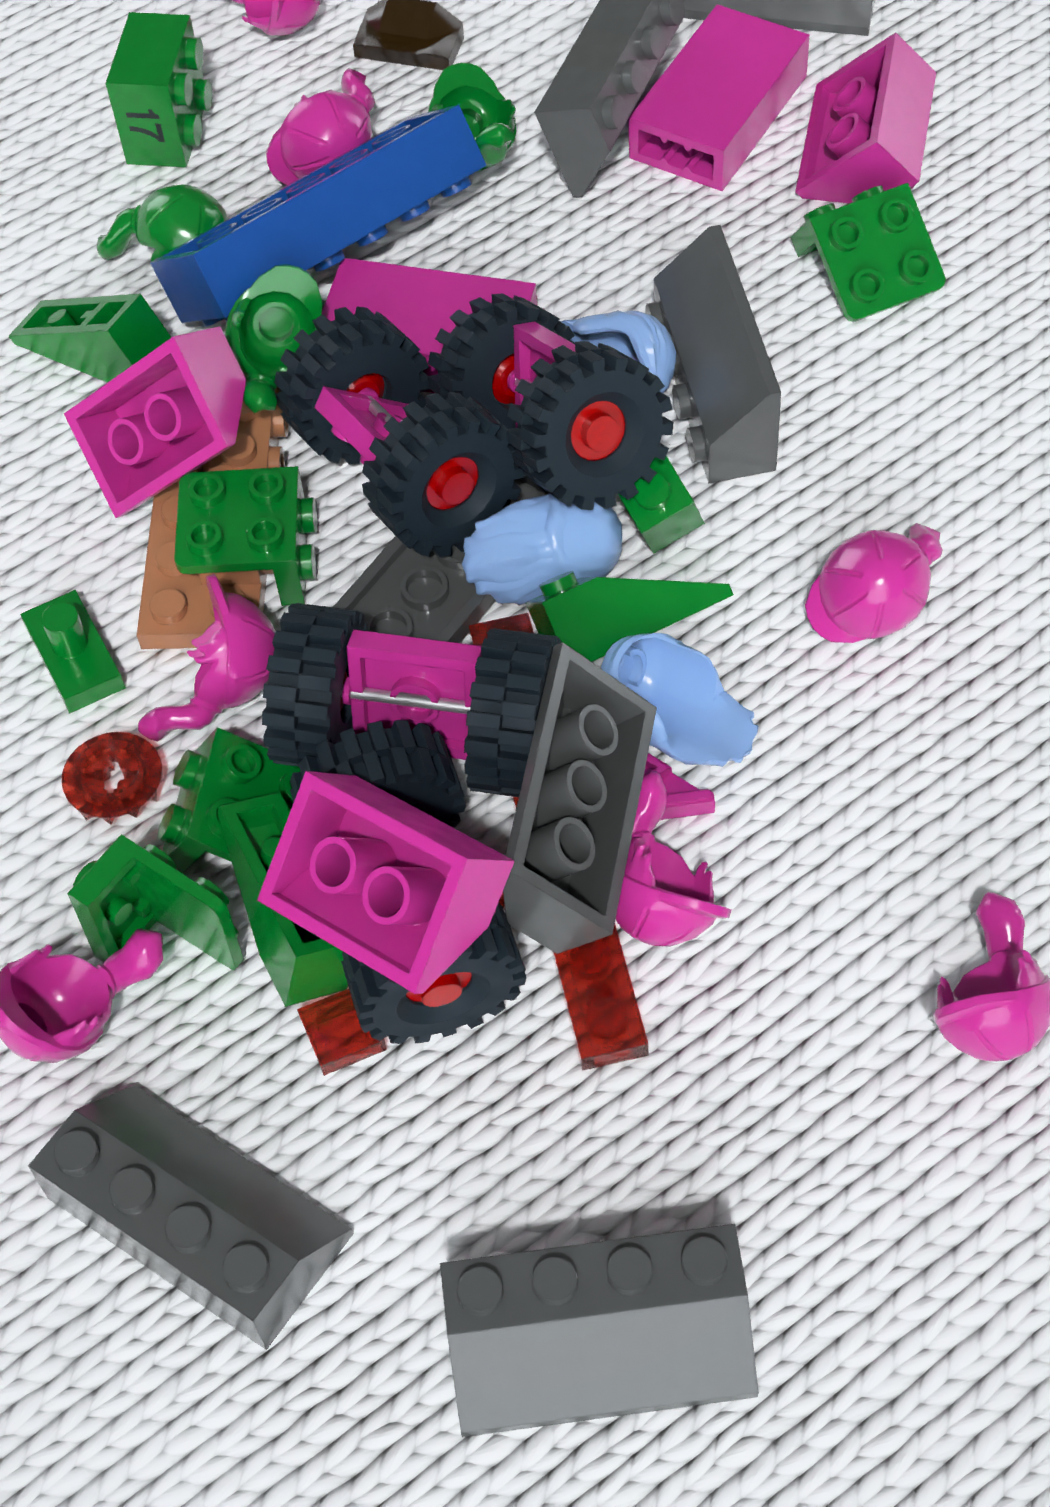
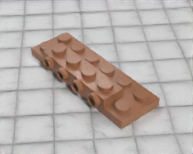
(179, 605)

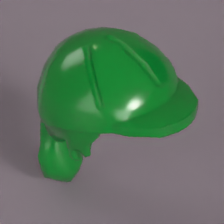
(483, 106)
(163, 221)
(265, 325)

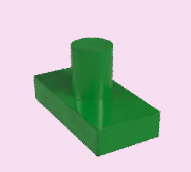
(72, 651)

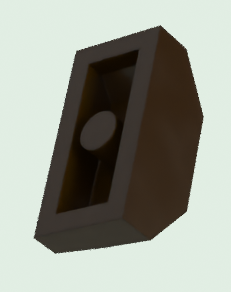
(409, 34)

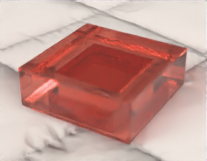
(336, 1033)

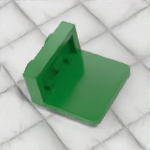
(873, 251)
(247, 525)
(217, 774)
(142, 886)

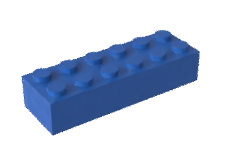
(323, 213)

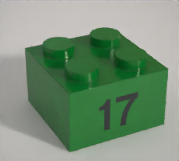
(158, 89)

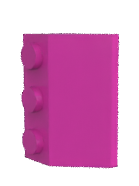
(868, 124)
(161, 418)
(382, 879)

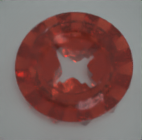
(93, 764)

